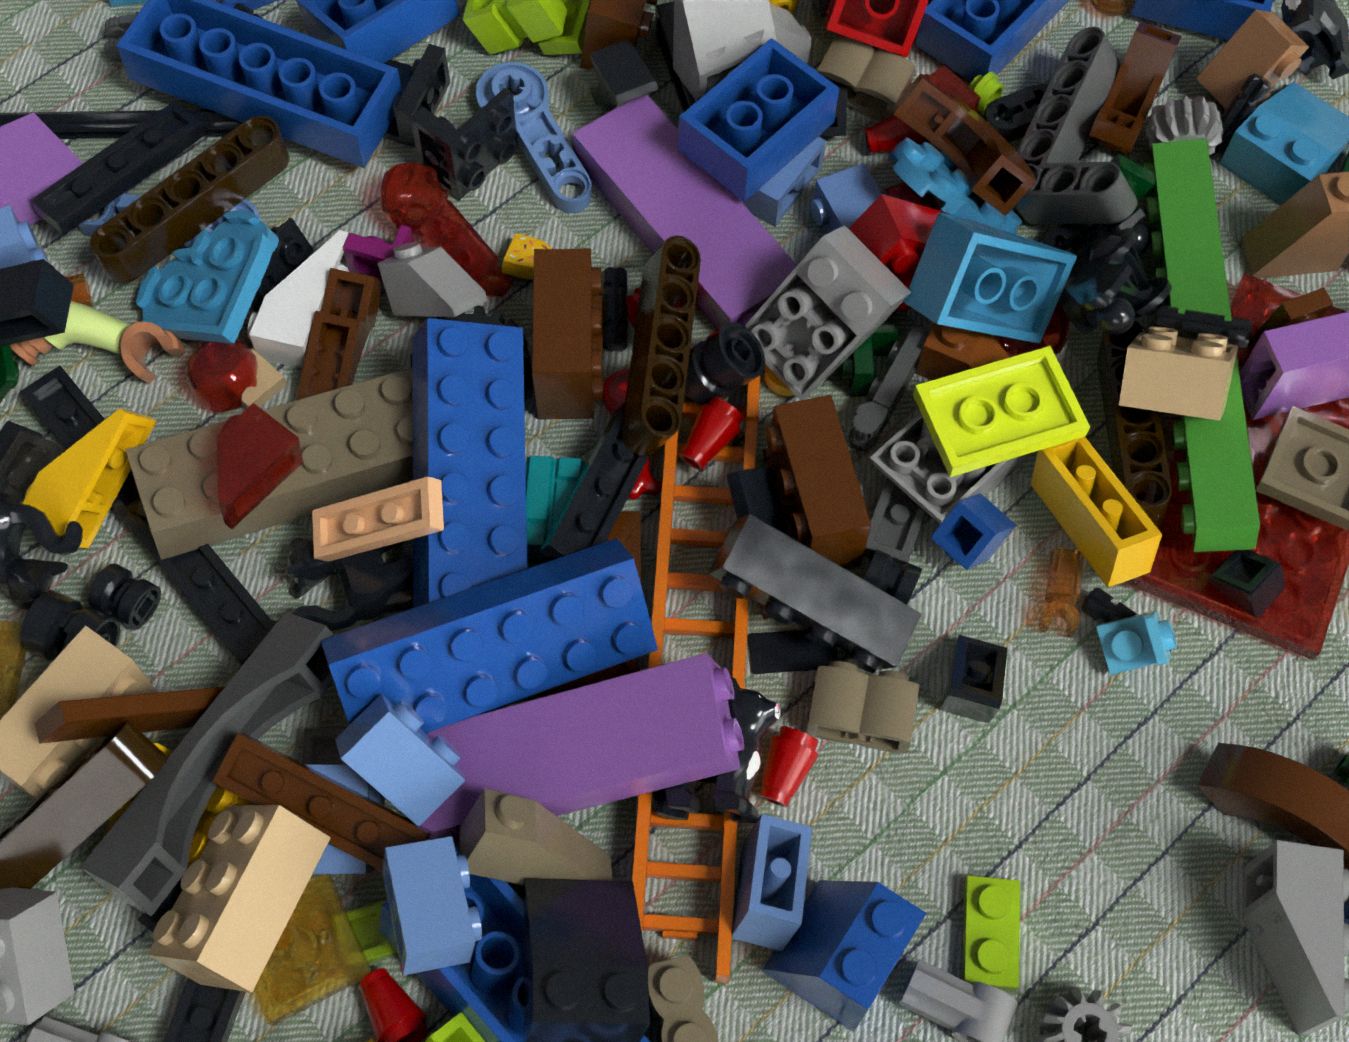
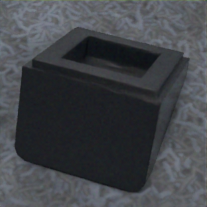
(1249, 580)

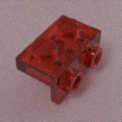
(453, 233)

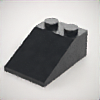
(583, 962)

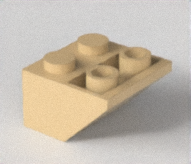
(1178, 373)

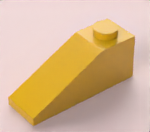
(89, 474)

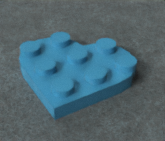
(934, 173)
(212, 282)

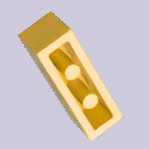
(1096, 511)

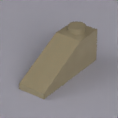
(521, 839)

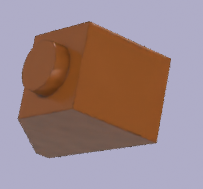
(956, 350)

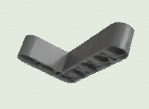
(1057, 135)

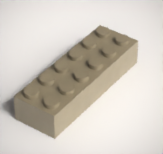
(349, 445)

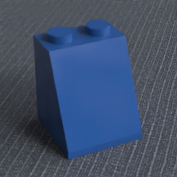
(845, 947)

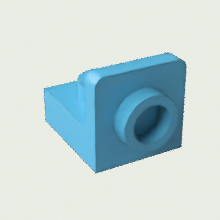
(1136, 642)

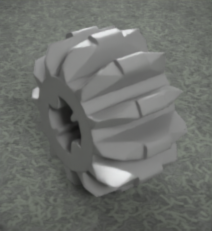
(1185, 121)
(1078, 1011)

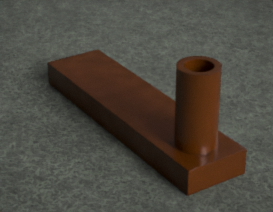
(103, 715)
(346, 816)

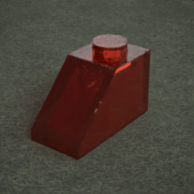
(252, 461)

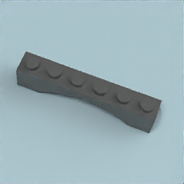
(153, 837)

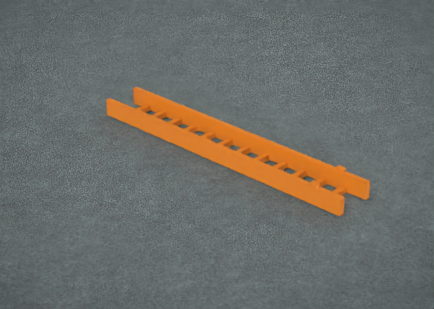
(674, 926)

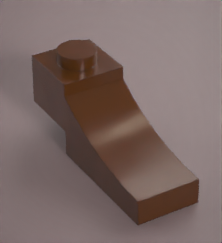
(339, 332)

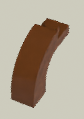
(1134, 88)
(980, 152)
(1278, 792)

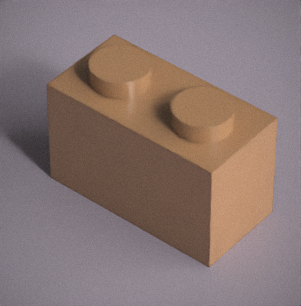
(1259, 47)

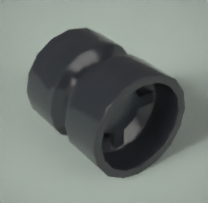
(723, 363)
(57, 620)

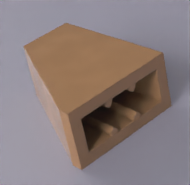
(1304, 233)

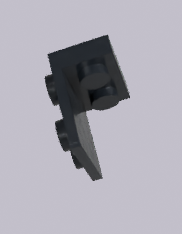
(421, 87)
(473, 150)

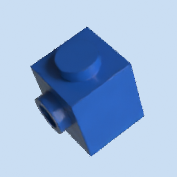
(973, 531)

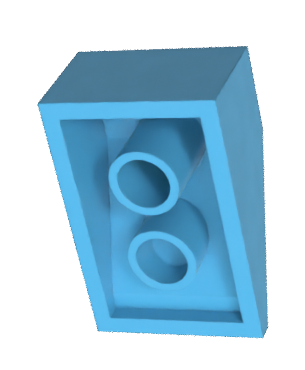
(1287, 142)
(988, 279)

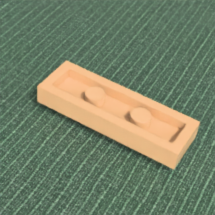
(378, 519)

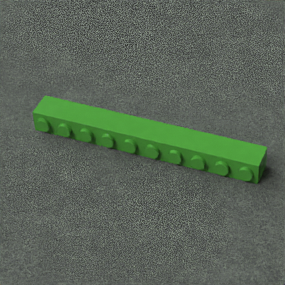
(1215, 452)

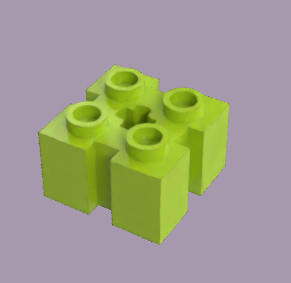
(507, 23)

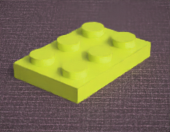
(1000, 411)

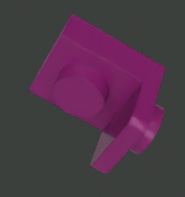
(365, 252)

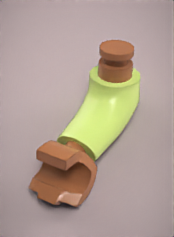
(104, 331)

